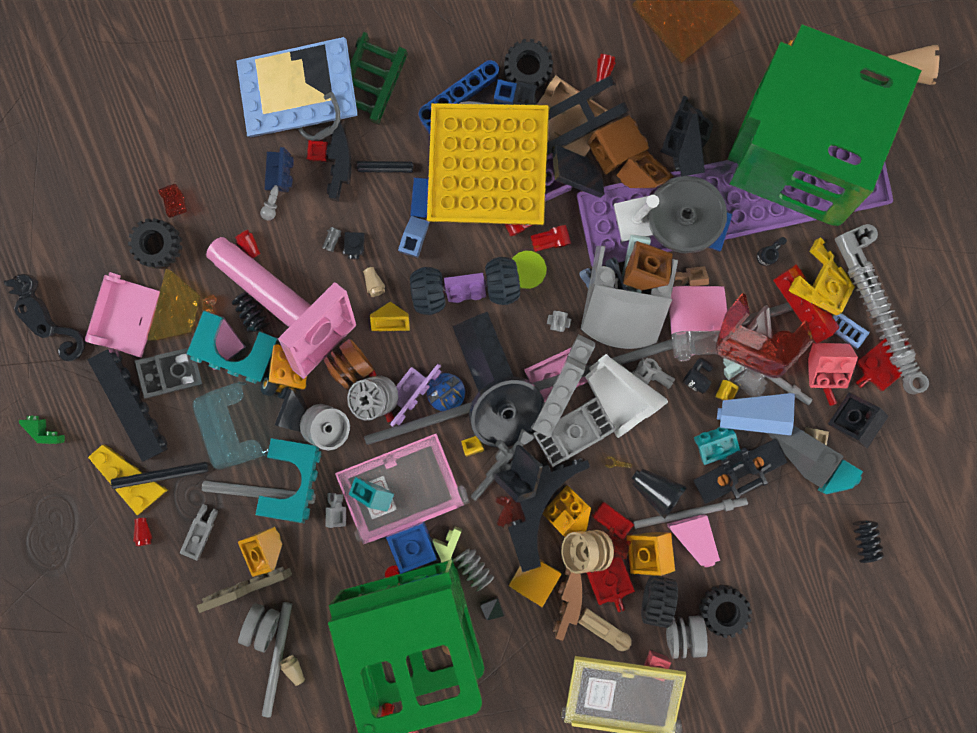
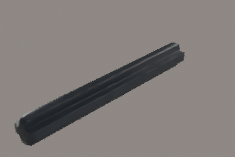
(159, 475)

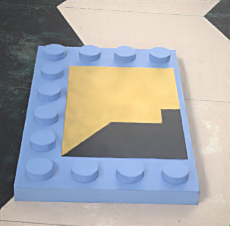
(289, 85)

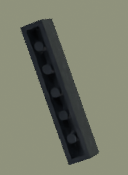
(128, 404)

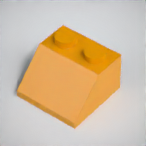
(651, 553)

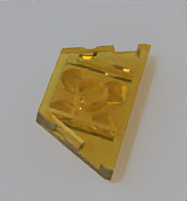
(174, 308)

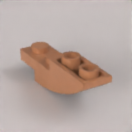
(570, 611)

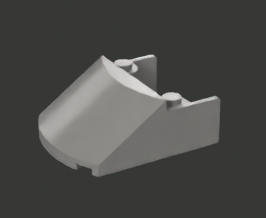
(624, 316)

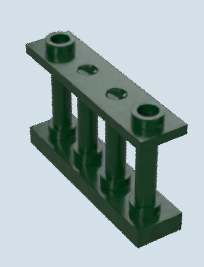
(390, 76)

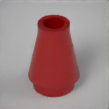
(604, 66)
(248, 243)
(142, 533)

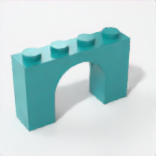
(204, 348)
(295, 507)

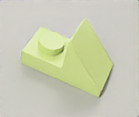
(446, 550)

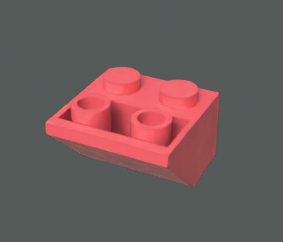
(831, 365)

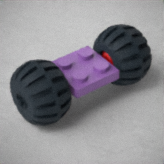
(429, 294)

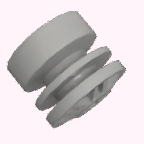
(372, 397)
(689, 636)

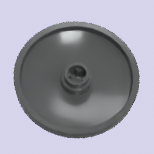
(688, 214)

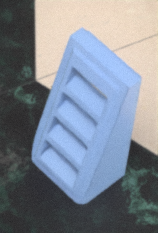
(864, 333)

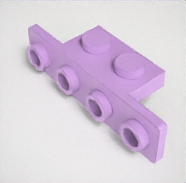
(409, 388)

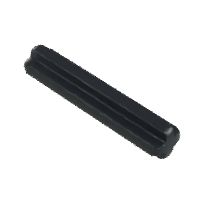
(385, 166)

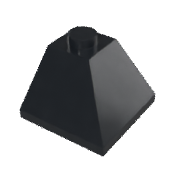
(292, 410)

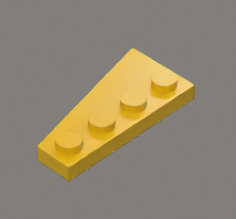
(115, 466)

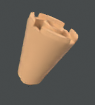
(923, 59)

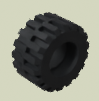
(531, 50)
(140, 239)
(659, 601)
(738, 619)

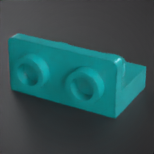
(716, 444)

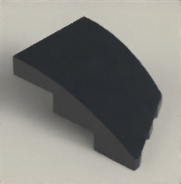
(675, 129)

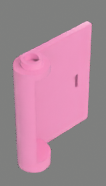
(120, 312)

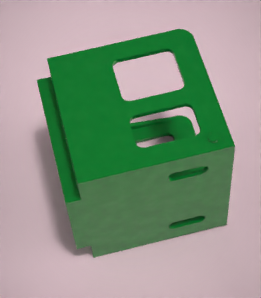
(818, 101)
(402, 619)

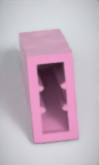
(696, 538)

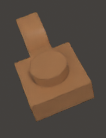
(694, 276)

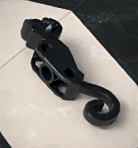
(38, 315)

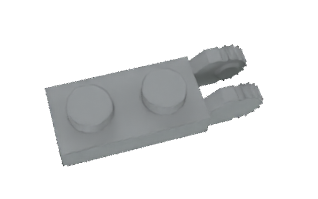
(198, 534)

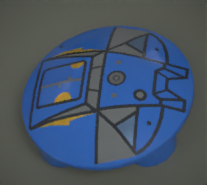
(446, 392)

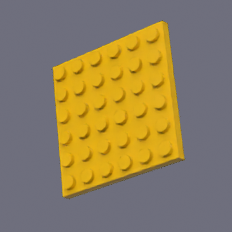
(488, 163)

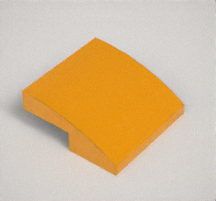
(536, 583)

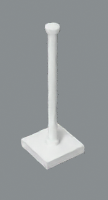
(632, 216)

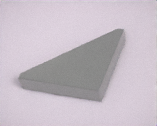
(762, 322)

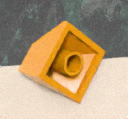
(261, 551)

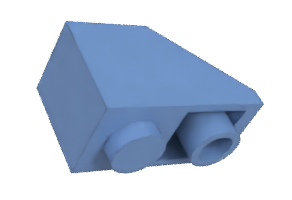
(413, 237)

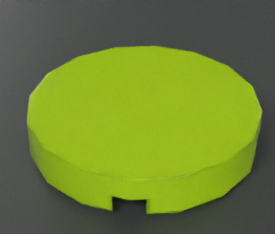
(530, 268)

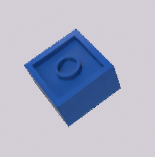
(412, 547)

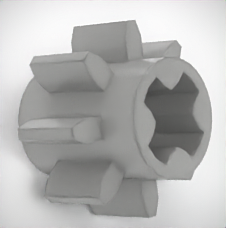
(558, 321)

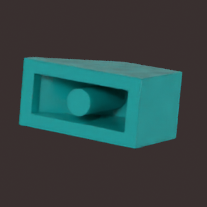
(843, 478)
(371, 494)

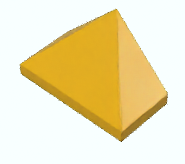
(390, 319)

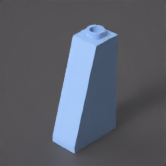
(759, 414)

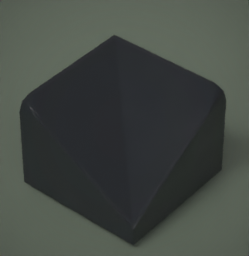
(492, 608)

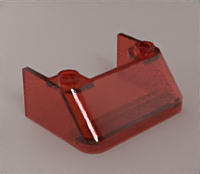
(757, 351)

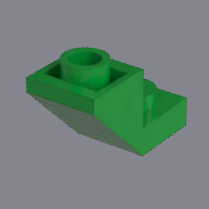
(37, 430)

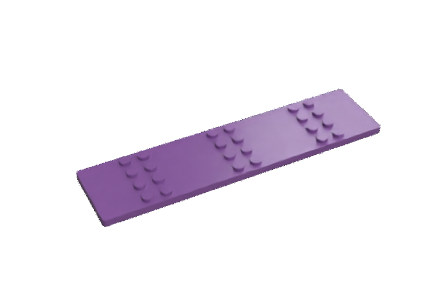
(749, 211)

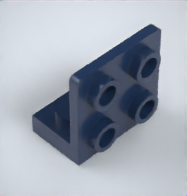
(278, 170)

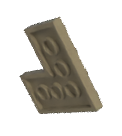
(234, 592)

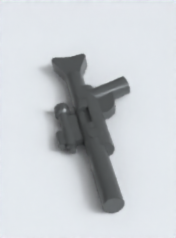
(503, 458)

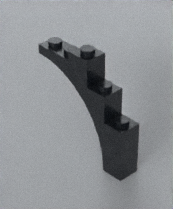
(525, 533)

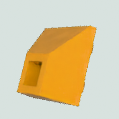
(568, 512)

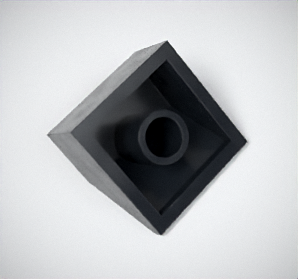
(858, 419)

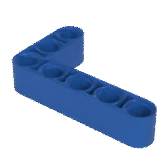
(464, 85)

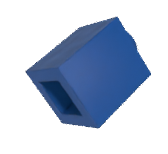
(504, 93)

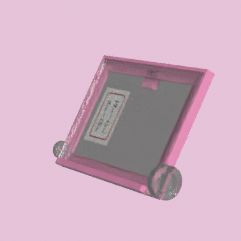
(420, 486)

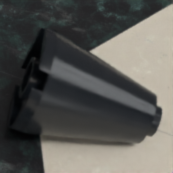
(658, 491)

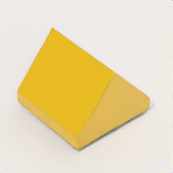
(727, 390)
(472, 446)

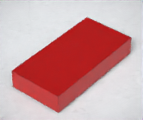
(611, 518)

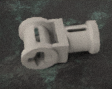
(645, 372)

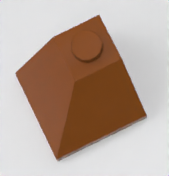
(643, 172)
(648, 267)

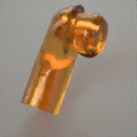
(208, 303)

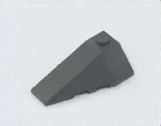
(809, 455)

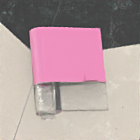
(696, 319)

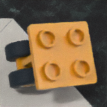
(280, 375)

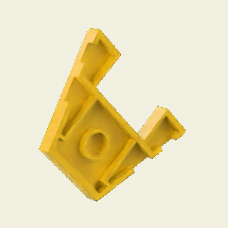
(831, 286)

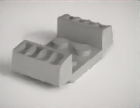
(576, 432)

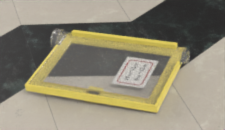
(623, 697)

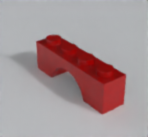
(820, 321)

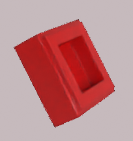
(317, 151)

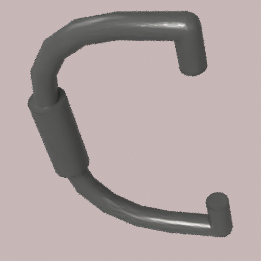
(329, 130)

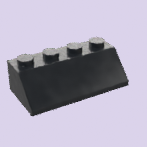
(482, 350)

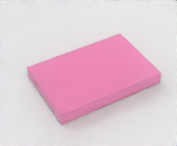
(547, 369)

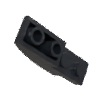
(339, 153)

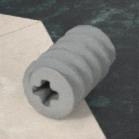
(474, 569)

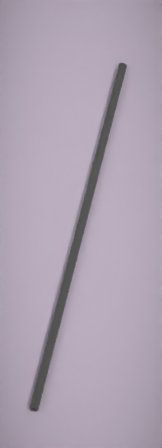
(543, 384)

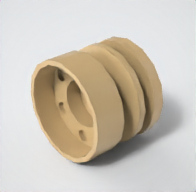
(587, 551)

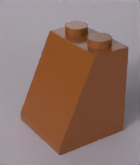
(617, 143)

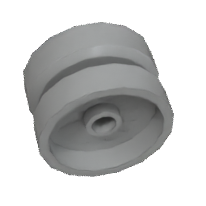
(325, 427)
(259, 627)

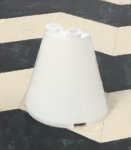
(622, 394)

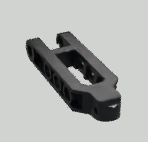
(593, 122)

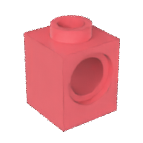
(657, 660)

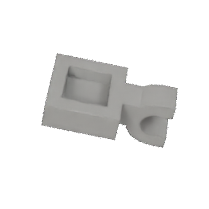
(336, 513)

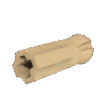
(605, 630)

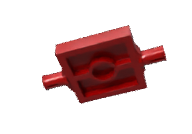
(877, 367)
(611, 583)

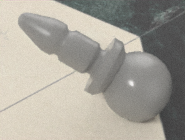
(268, 211)

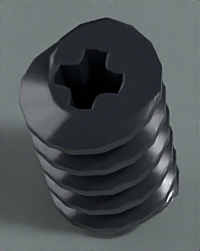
(249, 312)
(869, 540)

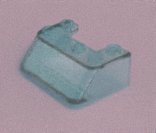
(218, 428)

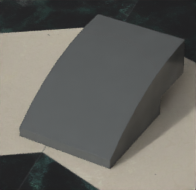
(167, 373)

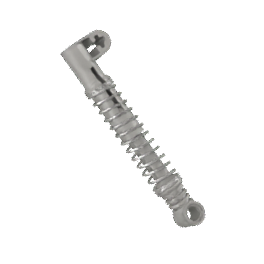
(877, 305)

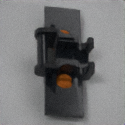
(737, 465)

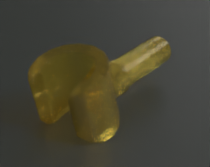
(618, 463)

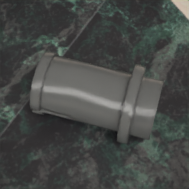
(331, 239)

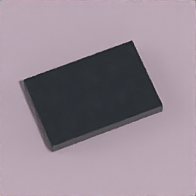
(577, 171)

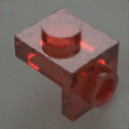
(173, 200)
(506, 515)
(620, 546)

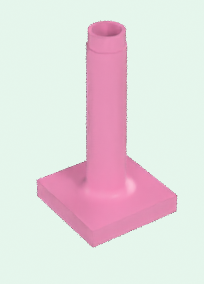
(312, 328)

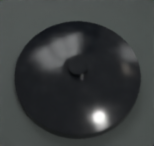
(504, 410)

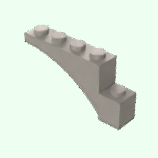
(564, 385)

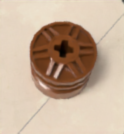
(348, 364)

